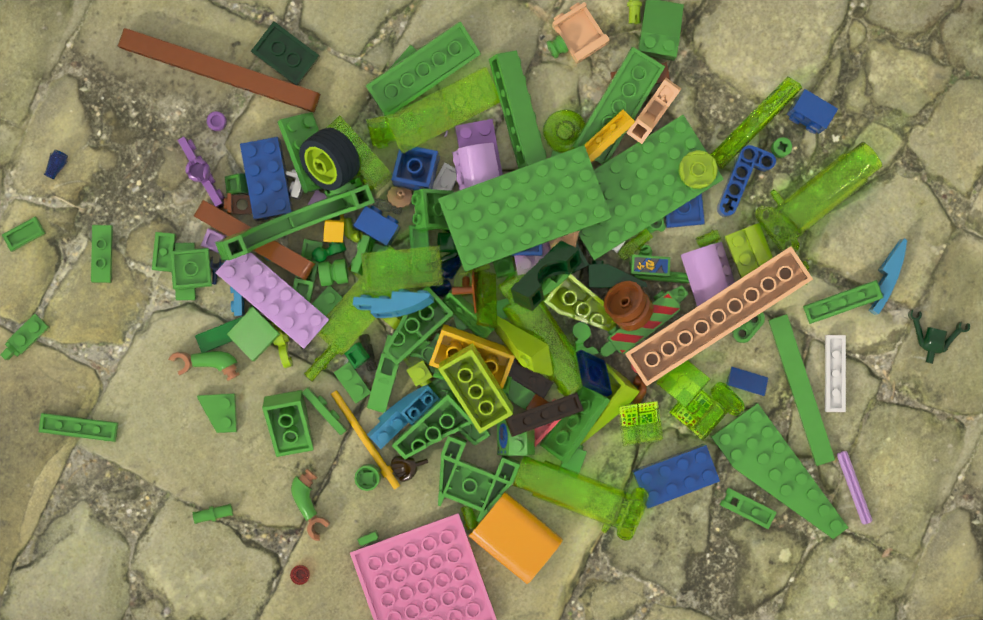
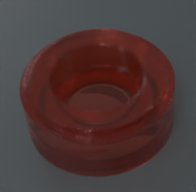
(300, 574)

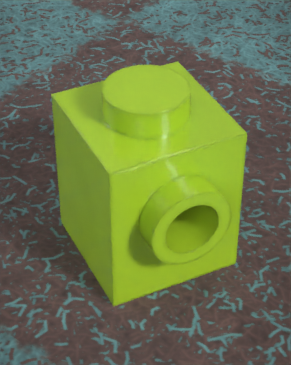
(420, 374)

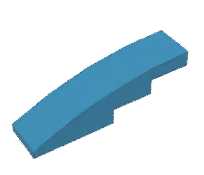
(890, 269)

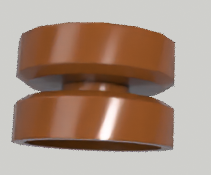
(628, 305)

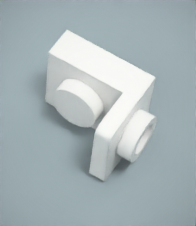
(295, 187)

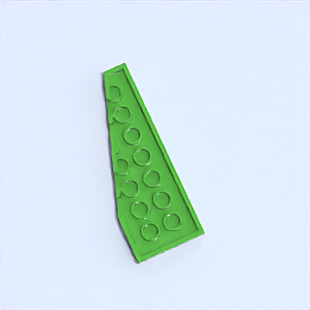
(766, 459)

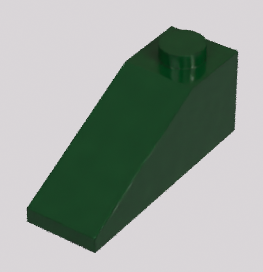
(606, 276)

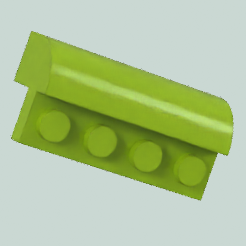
(748, 249)

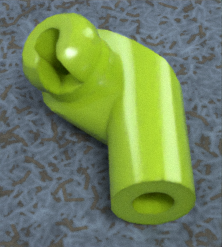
(350, 232)

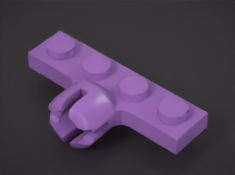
(199, 171)

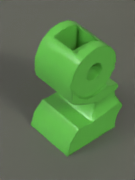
(582, 333)

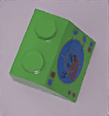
(514, 446)

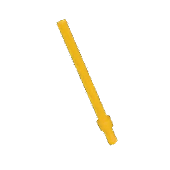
(386, 471)

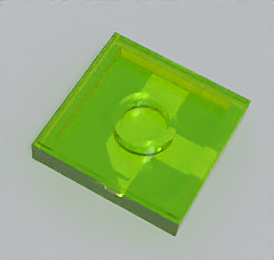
(684, 383)

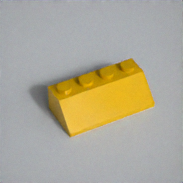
(496, 356)

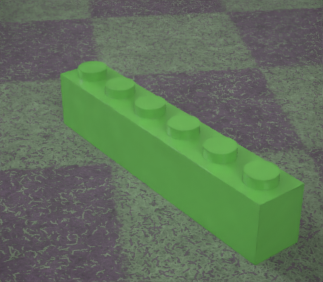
(517, 108)

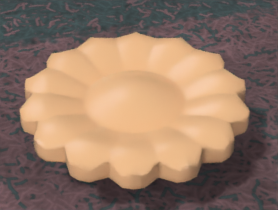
(399, 197)

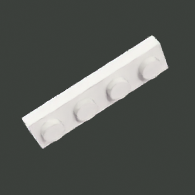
(835, 373)

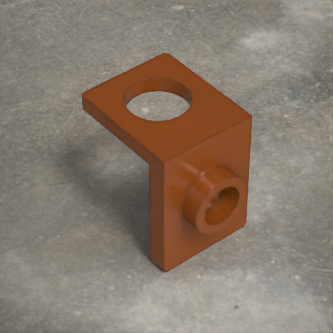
(230, 204)

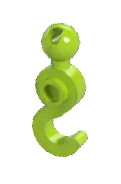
(282, 344)

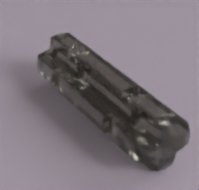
(365, 341)

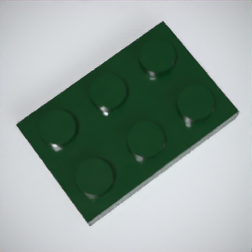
(285, 53)

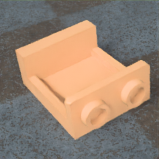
(580, 32)

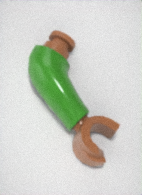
(215, 359)
(301, 494)

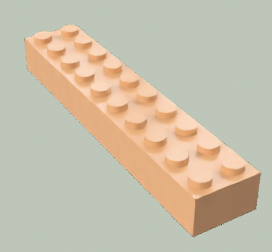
(719, 316)

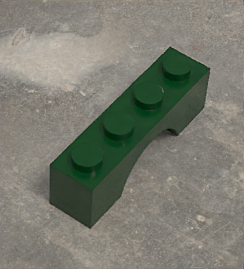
(559, 260)

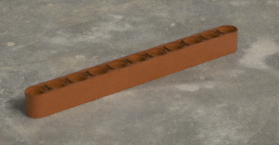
(219, 70)

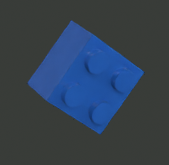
(811, 112)
(416, 169)
(377, 226)

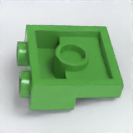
(428, 210)

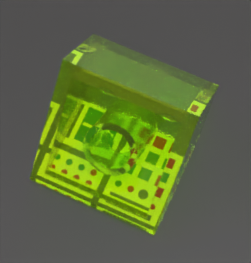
(701, 415)
(640, 424)

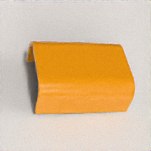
(516, 538)

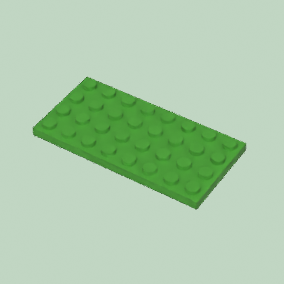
(643, 186)
(524, 208)

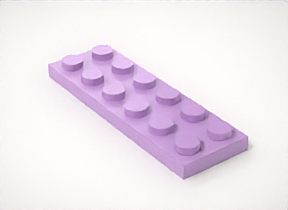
(273, 297)

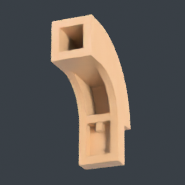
(654, 110)

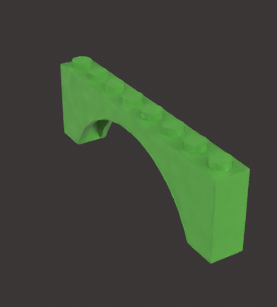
(266, 232)

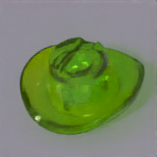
(562, 130)

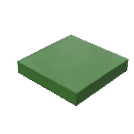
(190, 268)
(253, 334)

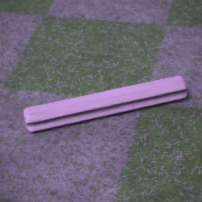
(854, 487)

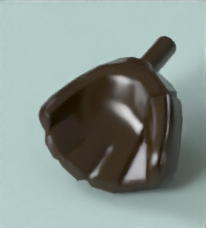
(405, 468)

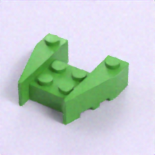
(471, 483)

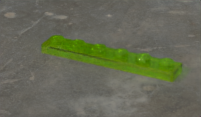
(756, 121)

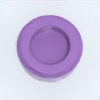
(216, 121)

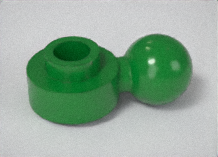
(320, 254)

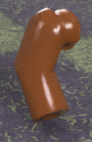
(641, 387)

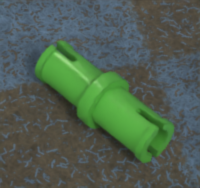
(212, 513)

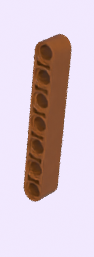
(273, 250)

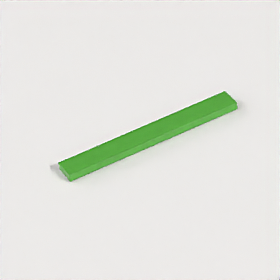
(801, 390)

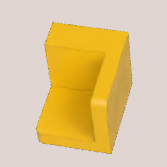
(334, 230)

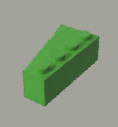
(438, 422)

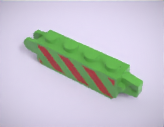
(665, 307)

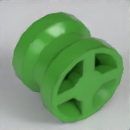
(557, 46)
(777, 149)

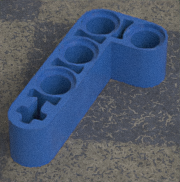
(741, 182)

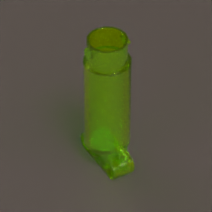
(818, 195)
(543, 326)
(583, 495)

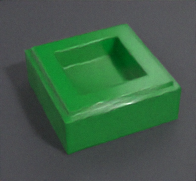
(357, 355)

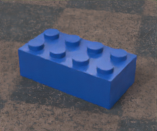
(266, 178)
(677, 475)

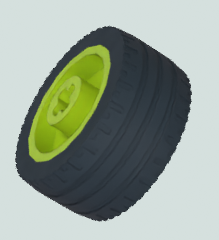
(329, 158)

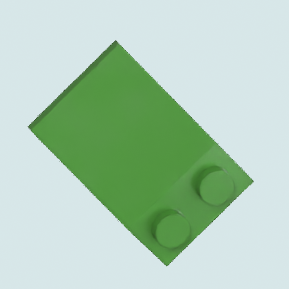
(661, 29)
(288, 423)

